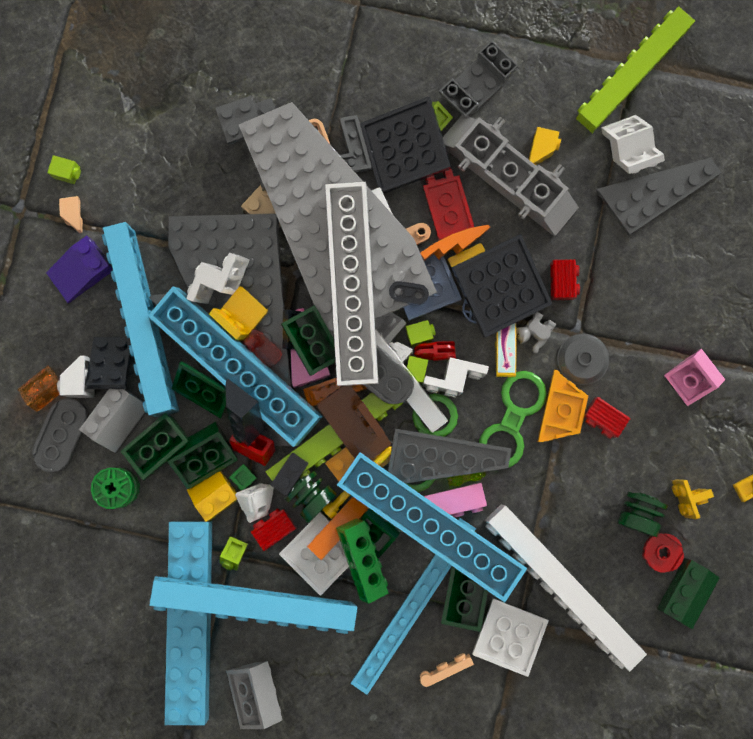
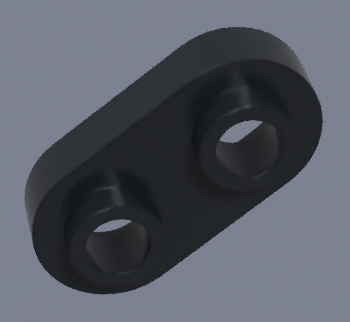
(408, 294)

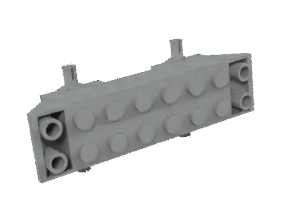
(510, 173)

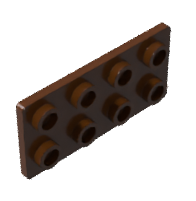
(353, 423)

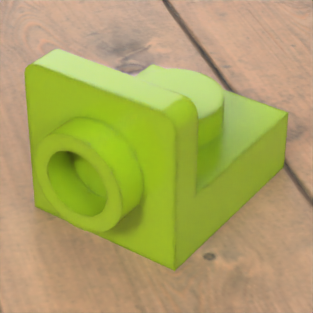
(442, 114)
(233, 553)

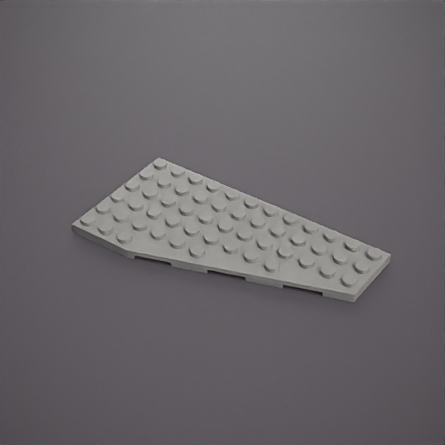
(294, 171)

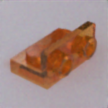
(40, 389)

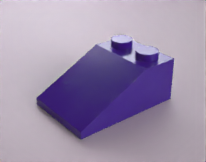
(79, 269)

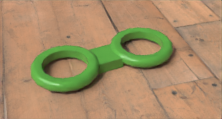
(514, 415)
(446, 431)

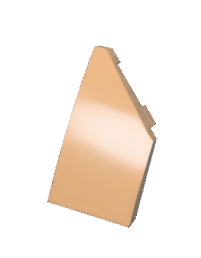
(71, 212)

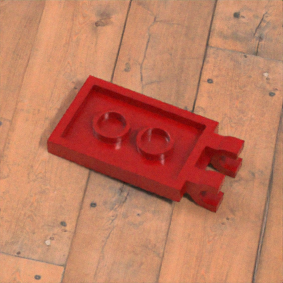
(447, 205)

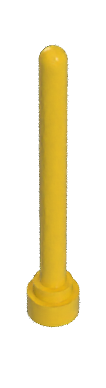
(332, 508)

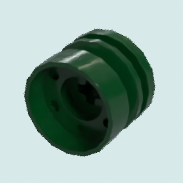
(310, 496)
(642, 514)

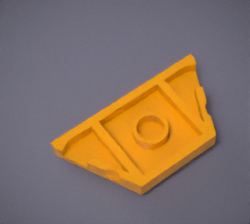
(563, 409)

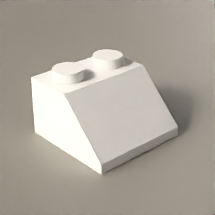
(73, 380)

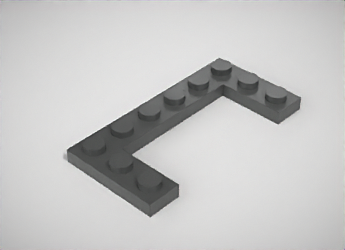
(357, 153)

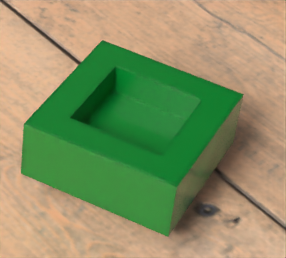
(243, 477)

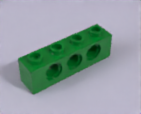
(348, 535)

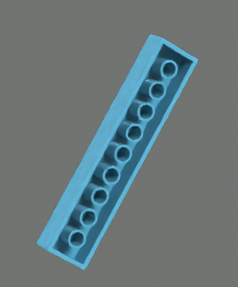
(143, 332)
(230, 359)
(432, 527)
(253, 604)
(188, 633)

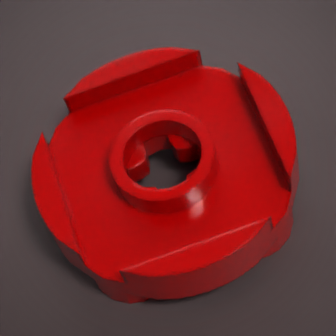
(674, 551)

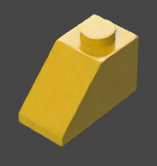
(543, 145)

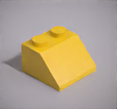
(212, 496)

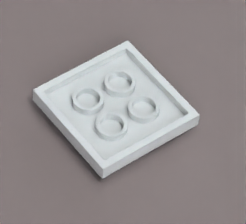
(315, 572)
(510, 637)

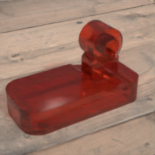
(262, 348)

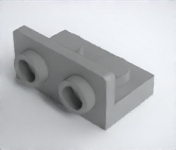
(389, 326)

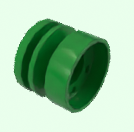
(126, 486)

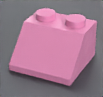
(694, 377)

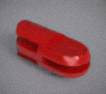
(436, 350)

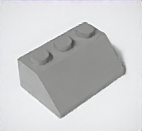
(114, 418)
(254, 696)

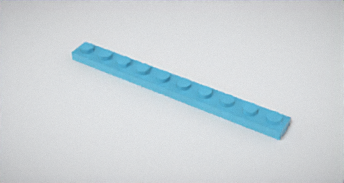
(402, 622)

